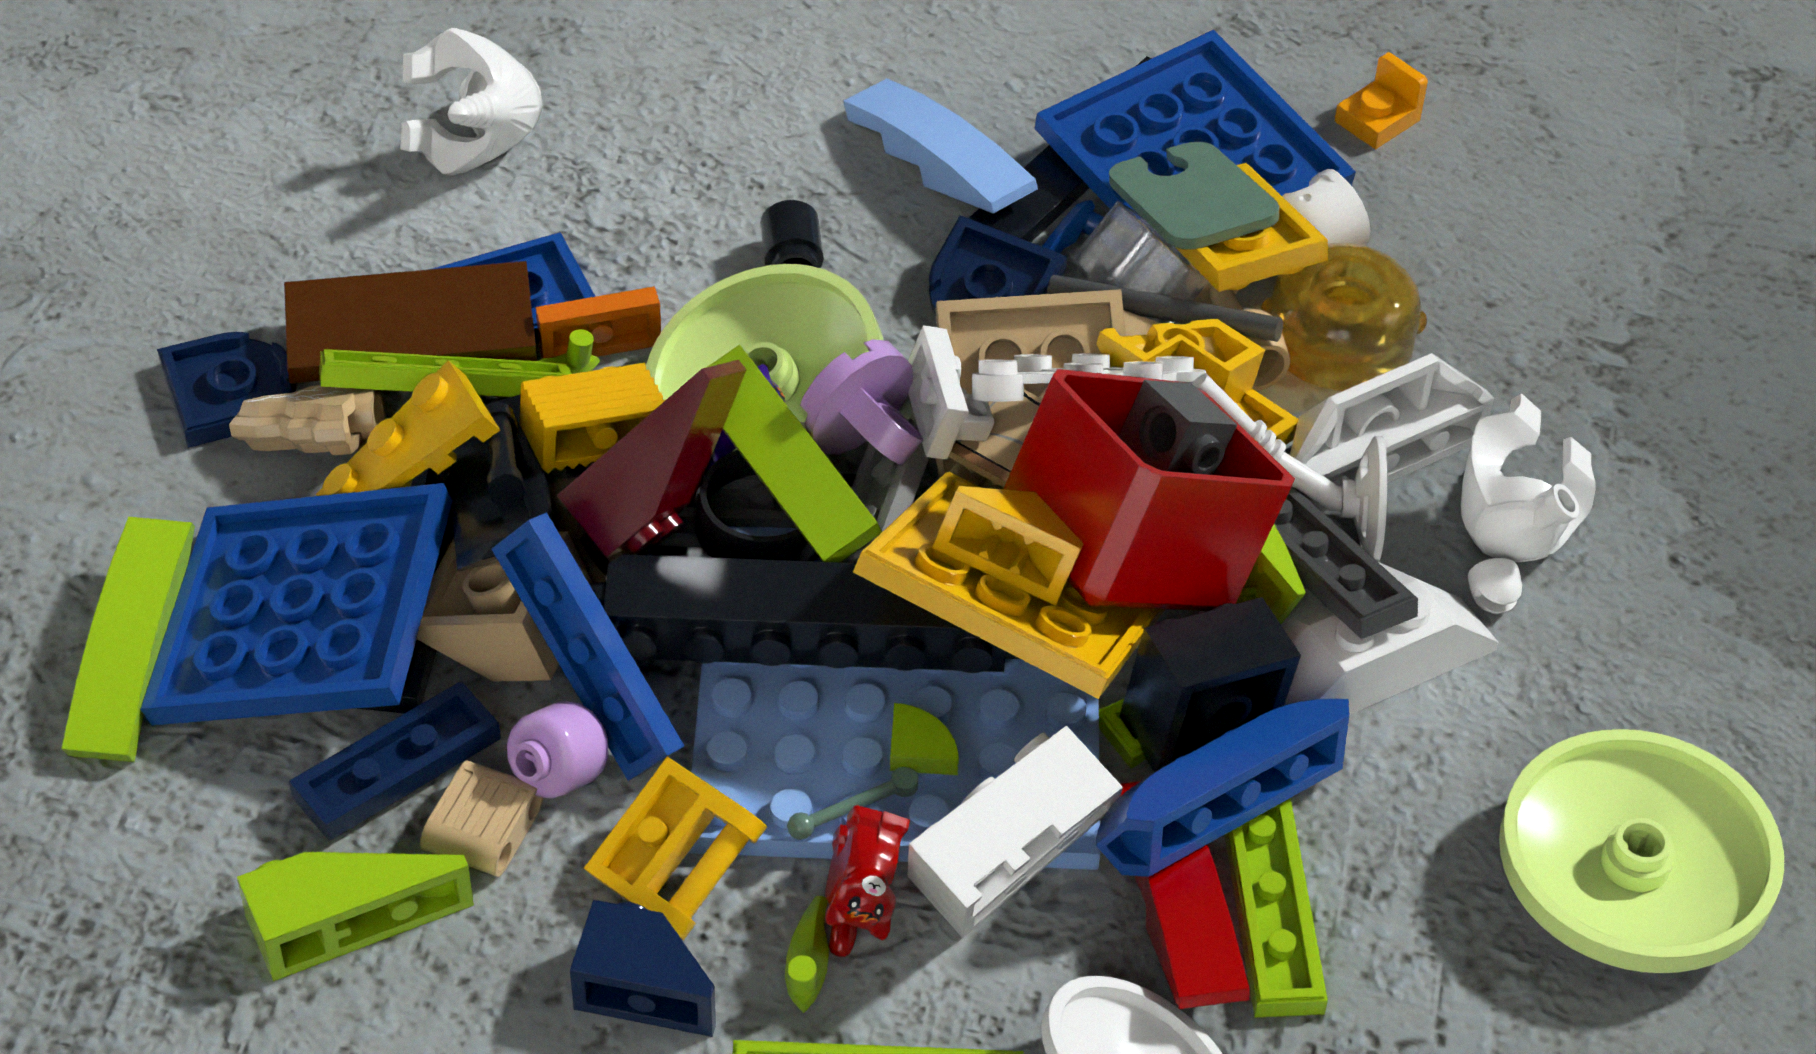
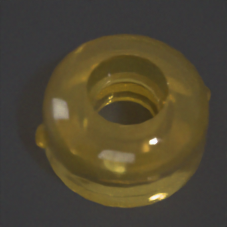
(1347, 316)

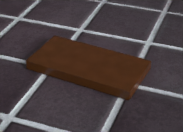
(420, 312)

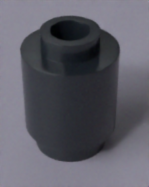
(791, 234)

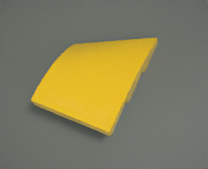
(1217, 348)

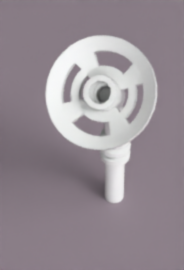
(1357, 499)

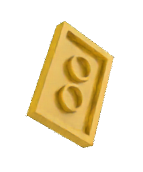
(1264, 253)

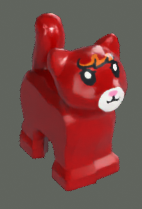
(862, 876)

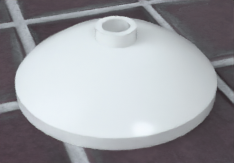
(1118, 1018)

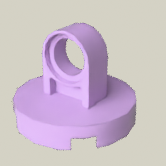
(861, 404)

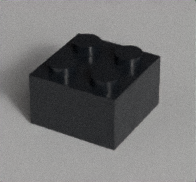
(1206, 678)

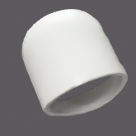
(1333, 208)

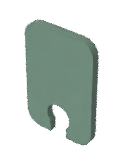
(1199, 205)

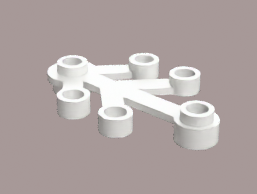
(1005, 379)

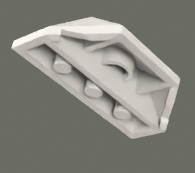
(1418, 408)
(1389, 662)

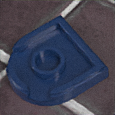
(990, 264)
(215, 376)

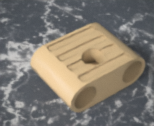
(482, 818)

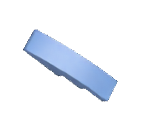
(947, 148)

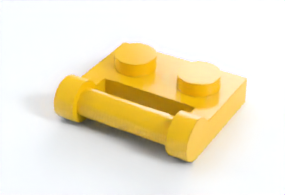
(659, 834)

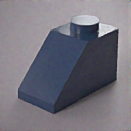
(640, 971)

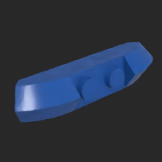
(1224, 785)

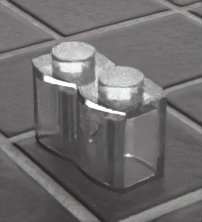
(1135, 256)

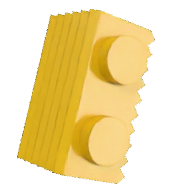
(584, 413)

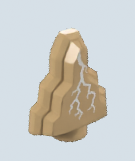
(310, 420)

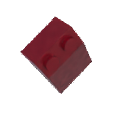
(657, 467)

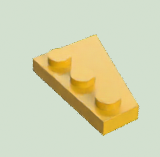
(417, 437)

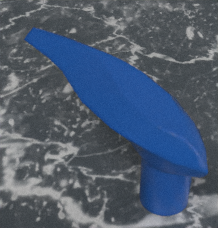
(1078, 220)

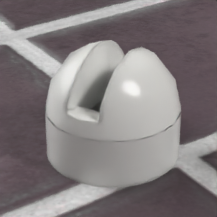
(1495, 584)

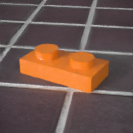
(615, 320)

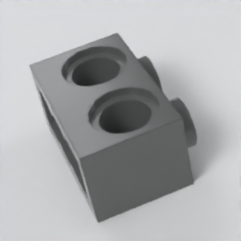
(1177, 428)

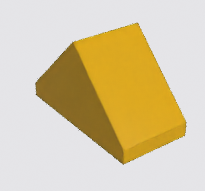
(1010, 538)

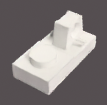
(938, 401)

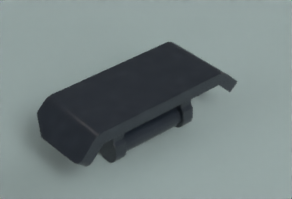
(495, 487)

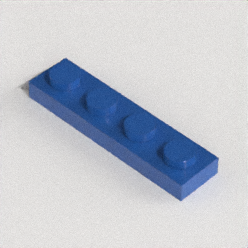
(587, 645)

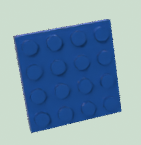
(1184, 97)
(299, 606)

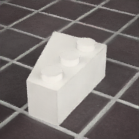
(1011, 828)

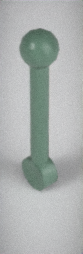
(903, 783)

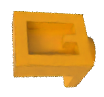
(1386, 104)

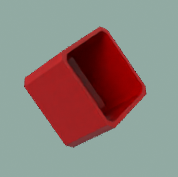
(1146, 530)

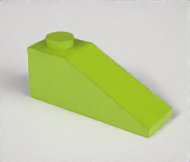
(340, 902)

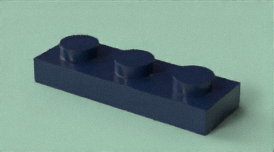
(394, 760)

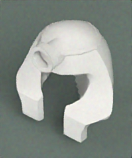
(495, 100)
(1521, 514)

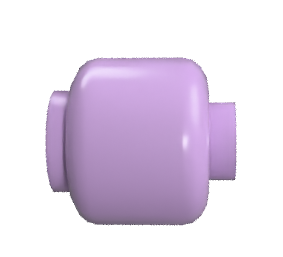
(558, 748)

